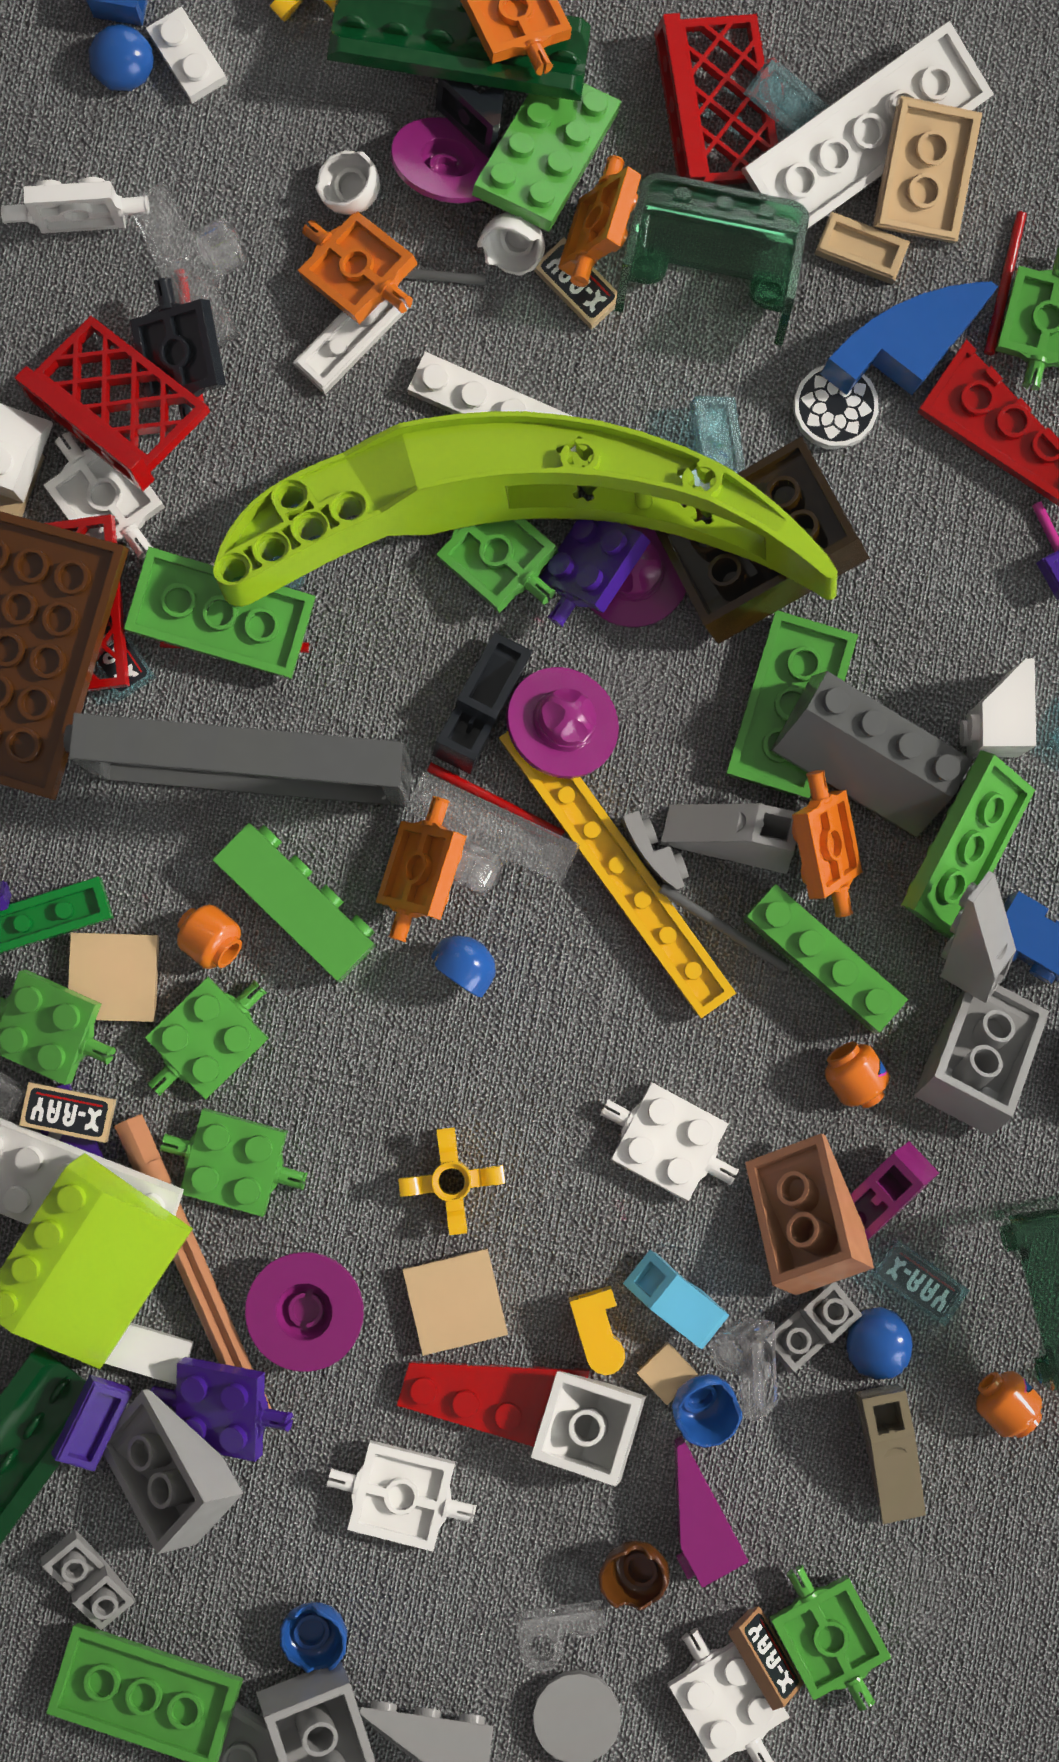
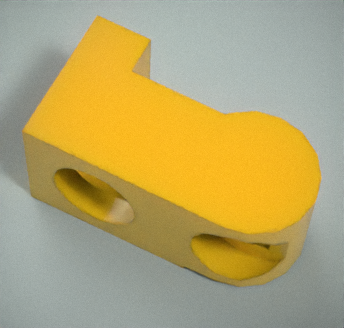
(601, 1346)

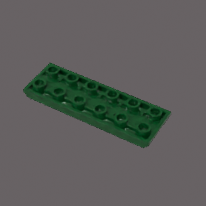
(441, 43)
(31, 1421)

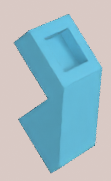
(676, 1299)

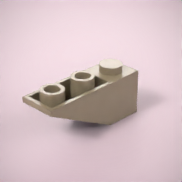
(892, 1452)

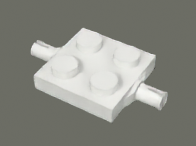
(74, 206)
(95, 489)
(669, 1142)
(401, 1495)
(724, 1702)

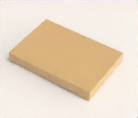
(927, 169)

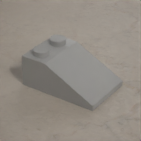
(983, 1058)
(169, 1474)
(315, 1719)

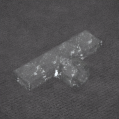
(192, 257)
(493, 837)

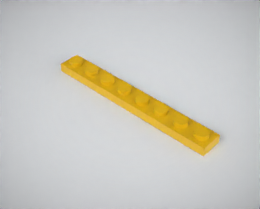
(630, 886)

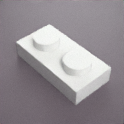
(186, 55)

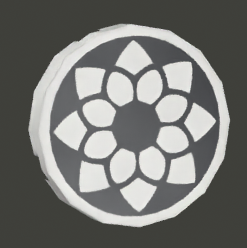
(830, 416)

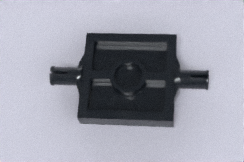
(180, 343)

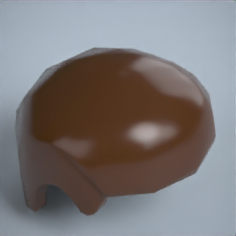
(634, 1575)

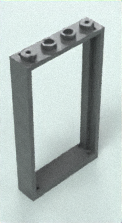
(240, 759)

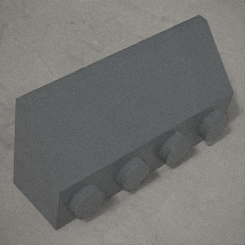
(871, 753)

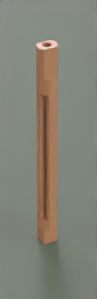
(189, 1260)

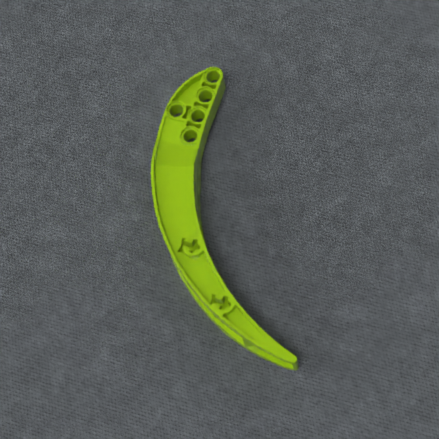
(497, 469)

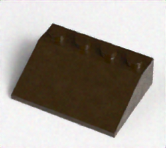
(738, 592)

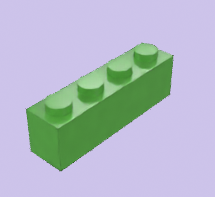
(295, 902)
(825, 959)

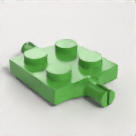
(1032, 321)
(500, 560)
(49, 1028)
(207, 1037)
(233, 1162)
(830, 1637)

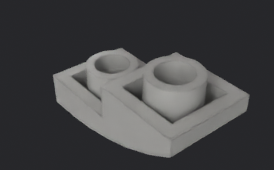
(662, 863)
(813, 1326)
(88, 1579)

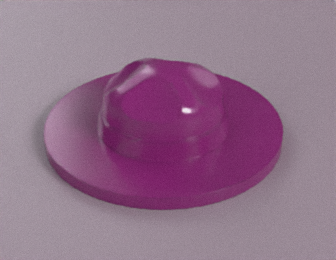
(437, 160)
(649, 590)
(562, 722)
(304, 1311)

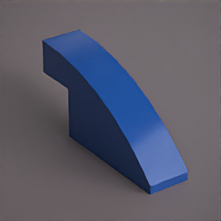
(908, 337)

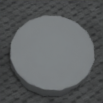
(576, 1717)

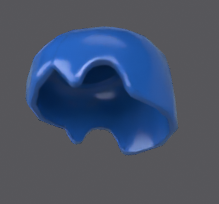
(120, 58)
(465, 963)
(879, 1344)
(706, 1410)
(313, 1636)

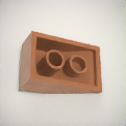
(807, 1217)

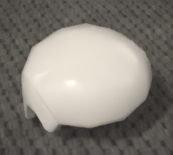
(348, 182)
(512, 244)

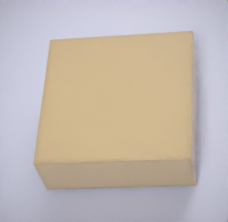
(666, 1372)

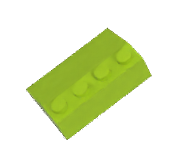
(87, 1263)

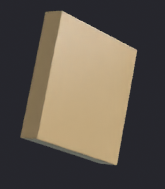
(117, 973)
(455, 1301)

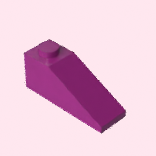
(892, 1187)
(703, 1530)

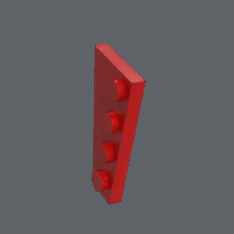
(992, 421)
(483, 1397)

